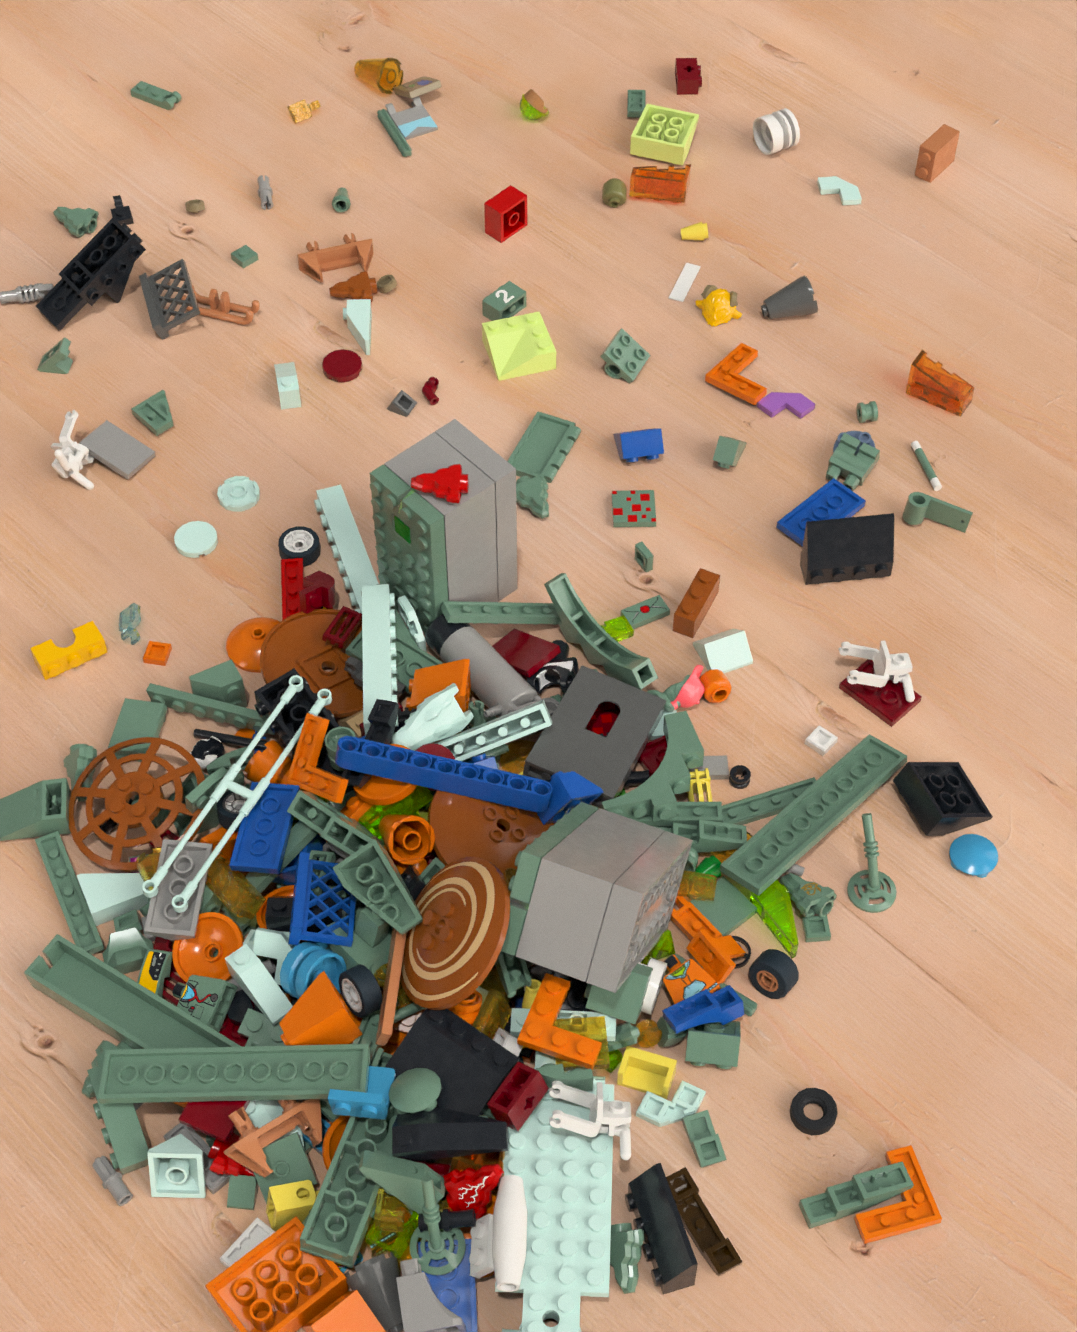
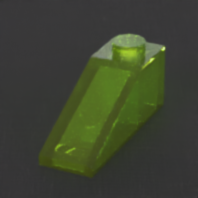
(406, 806)
(776, 912)

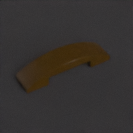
(700, 1224)

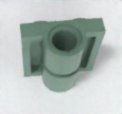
(624, 357)

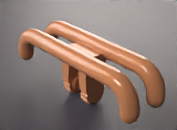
(222, 306)

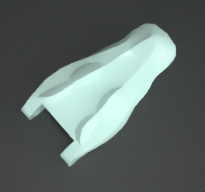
(433, 720)

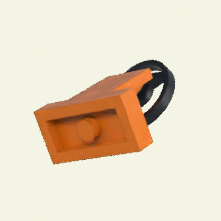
(716, 953)

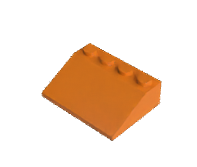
(277, 1285)

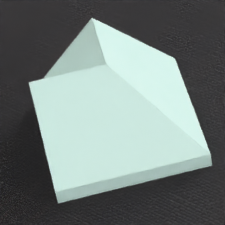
(176, 1169)

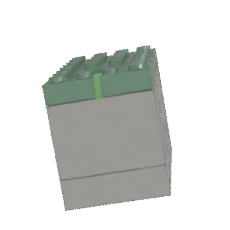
(442, 547)
(594, 895)

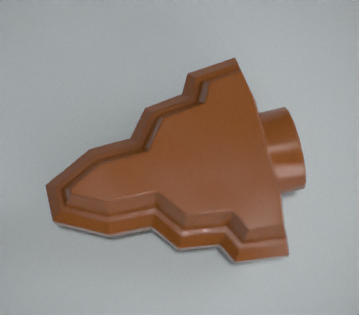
(355, 287)

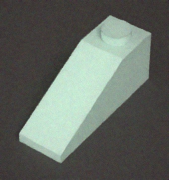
(359, 321)
(287, 385)
(258, 984)

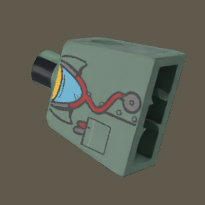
(205, 999)

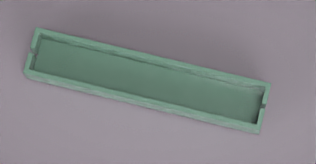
(116, 1001)

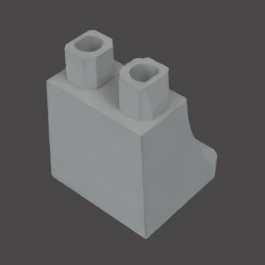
(420, 1306)

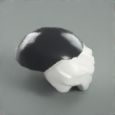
(207, 751)

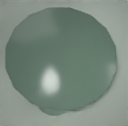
(415, 1091)

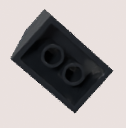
(280, 908)

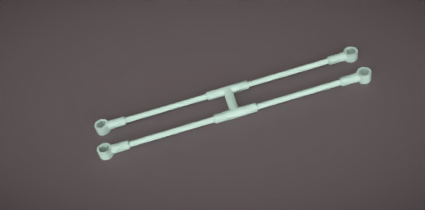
(228, 783)

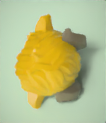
(718, 305)

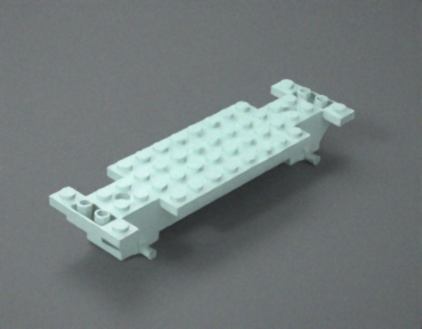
(566, 1202)

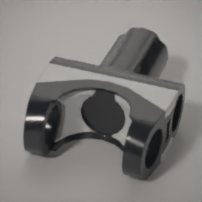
(557, 671)

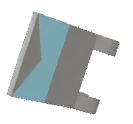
(412, 121)

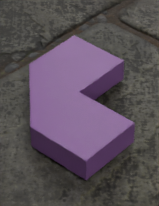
(778, 401)

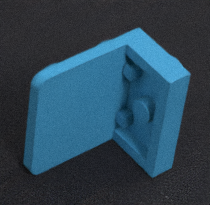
(368, 1105)

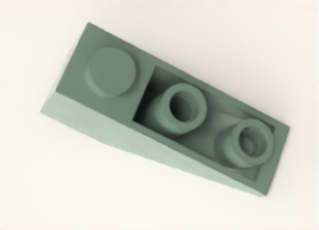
(400, 1178)

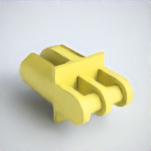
(700, 785)

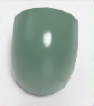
(669, 1037)

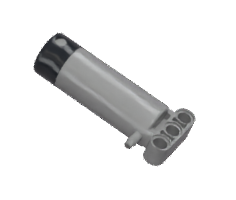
(491, 675)

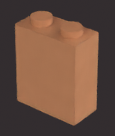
(937, 153)

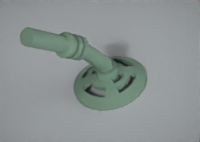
(875, 877)
(435, 1236)

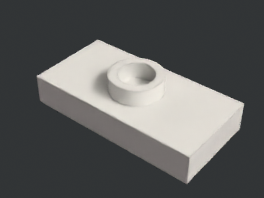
(249, 1239)

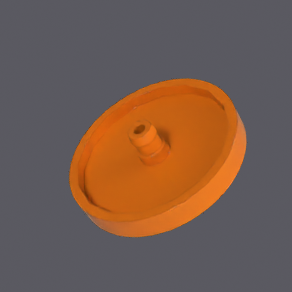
(384, 790)

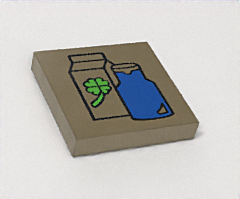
(417, 87)

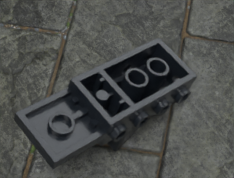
(96, 269)
(294, 714)

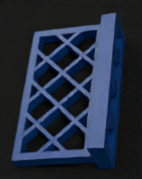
(302, 903)

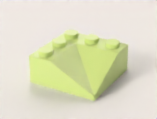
(663, 134)
(519, 346)

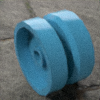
(305, 964)

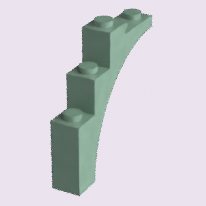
(599, 647)
(672, 777)

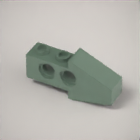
(330, 823)

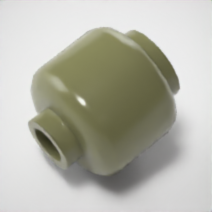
(614, 192)

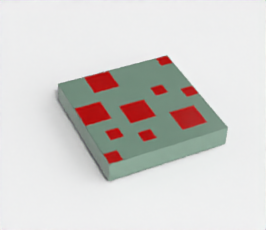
(633, 508)

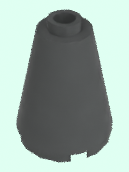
(791, 301)
(378, 1287)

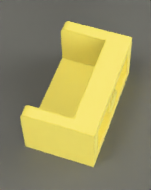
(646, 1072)

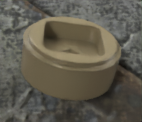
(195, 206)
(386, 283)

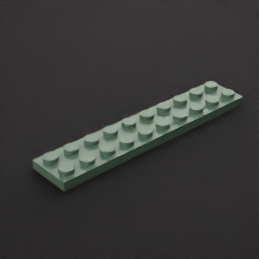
(813, 814)
(233, 1073)

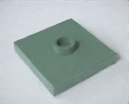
(288, 1163)

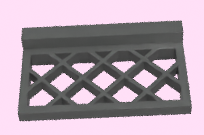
(156, 303)

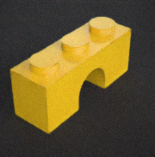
(56, 660)

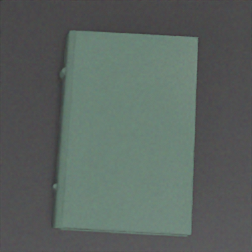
(138, 720)

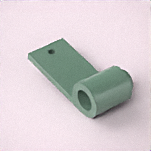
(925, 506)

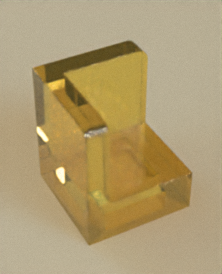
(389, 1213)

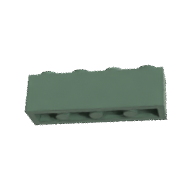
(121, 1128)

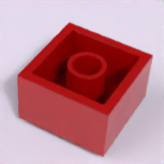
(505, 214)

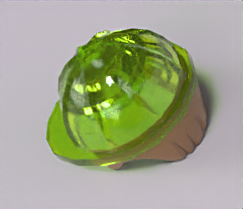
(533, 106)

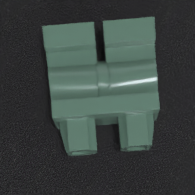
(852, 461)

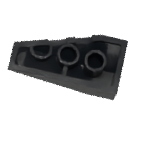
(446, 1135)

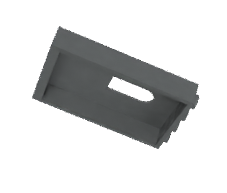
(600, 759)

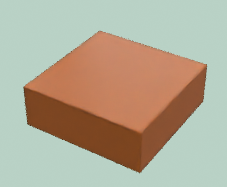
(157, 653)

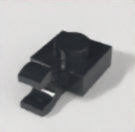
(120, 213)

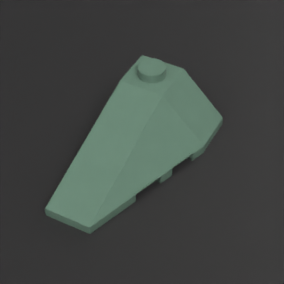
(378, 884)

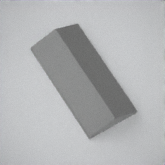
(161, 917)

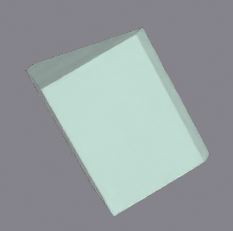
(725, 650)

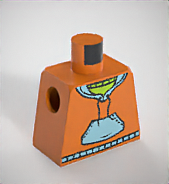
(687, 979)

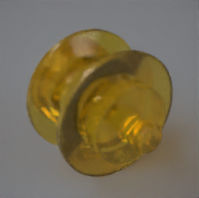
(649, 1033)

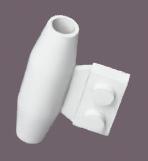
(501, 1238)

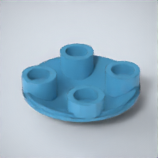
(973, 855)

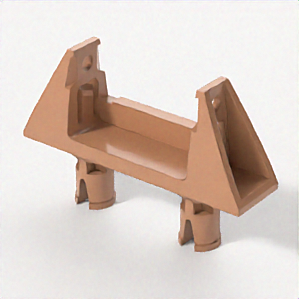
(322, 260)
(249, 1148)

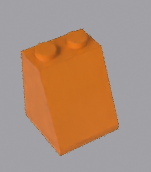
(436, 678)
(319, 1017)
(345, 1314)

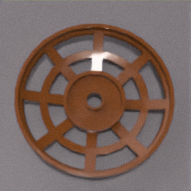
(119, 793)

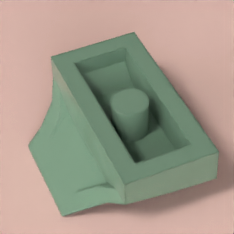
(126, 950)

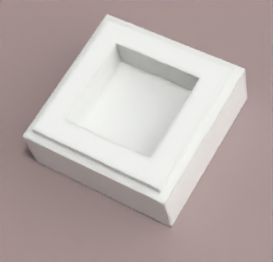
(821, 740)

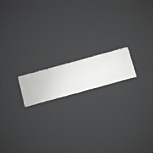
(684, 282)

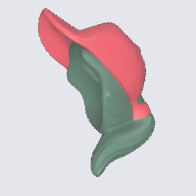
(683, 694)

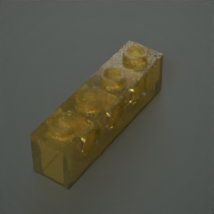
(233, 888)

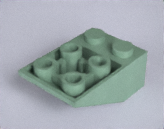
(36, 810)

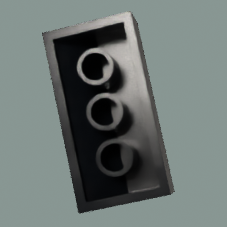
(663, 1230)

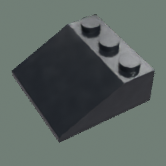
(941, 797)

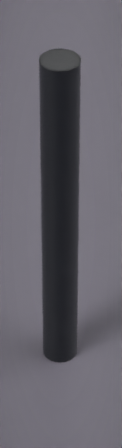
(228, 739)

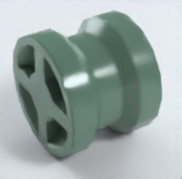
(867, 412)

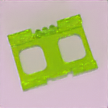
(400, 1243)

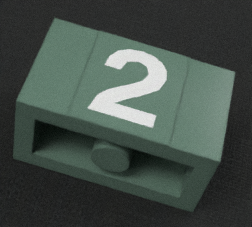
(504, 302)

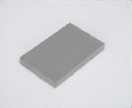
(117, 449)

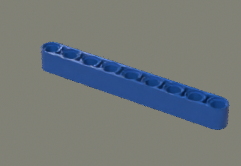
(443, 774)

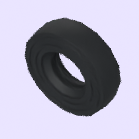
(807, 1125)

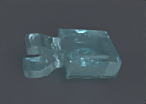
(128, 621)

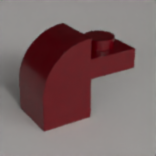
(317, 592)

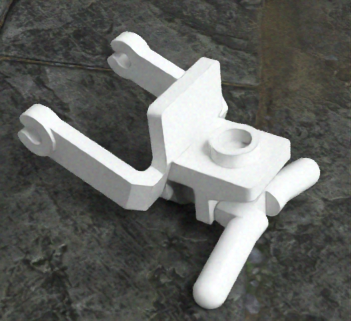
(70, 454)
(886, 667)
(604, 1116)

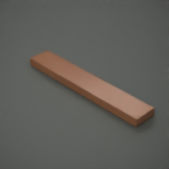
(391, 988)

